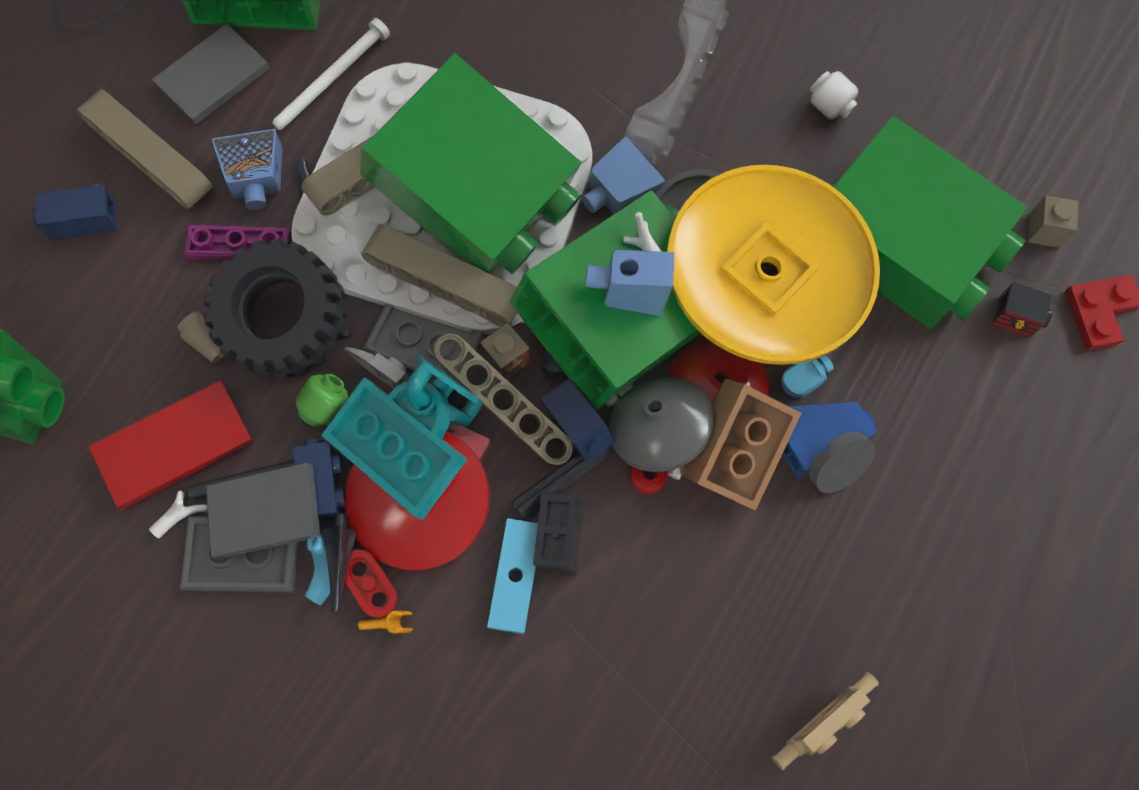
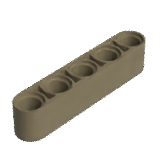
(144, 149)
(337, 182)
(440, 274)
(520, 405)

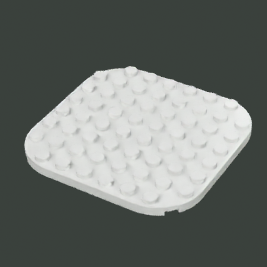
(344, 234)

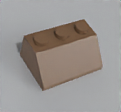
(744, 444)

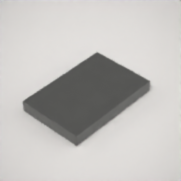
(211, 74)
(407, 335)
(262, 511)
(256, 571)

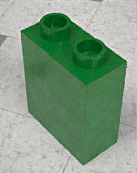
(471, 168)
(930, 222)
(594, 343)

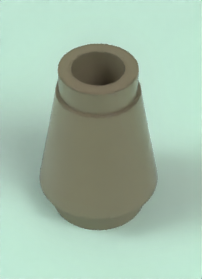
(197, 336)

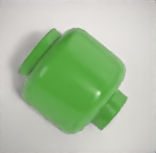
(321, 399)

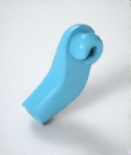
(319, 586)

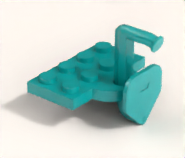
(402, 434)

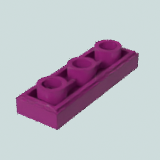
(217, 242)

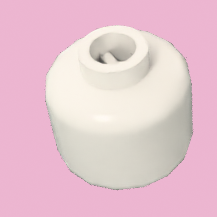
(834, 95)

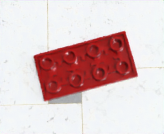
(170, 445)

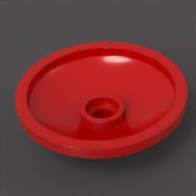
(704, 360)

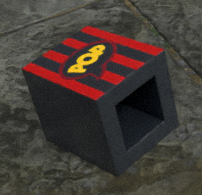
(1023, 309)

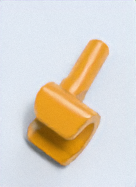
(391, 622)

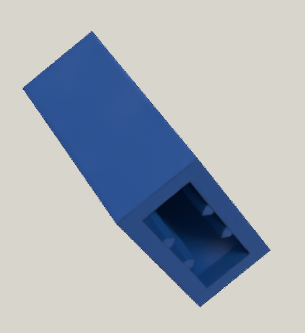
(821, 425)

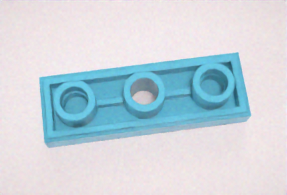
(510, 598)

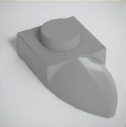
(388, 371)

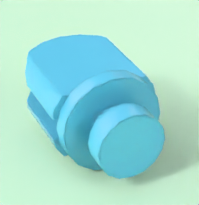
(805, 377)

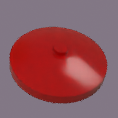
(416, 544)

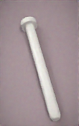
(377, 31)

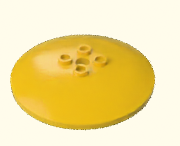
(800, 227)

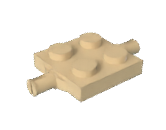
(819, 731)

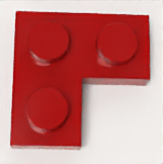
(1095, 307)

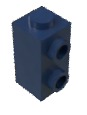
(75, 212)
(578, 420)
(326, 467)

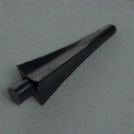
(338, 547)

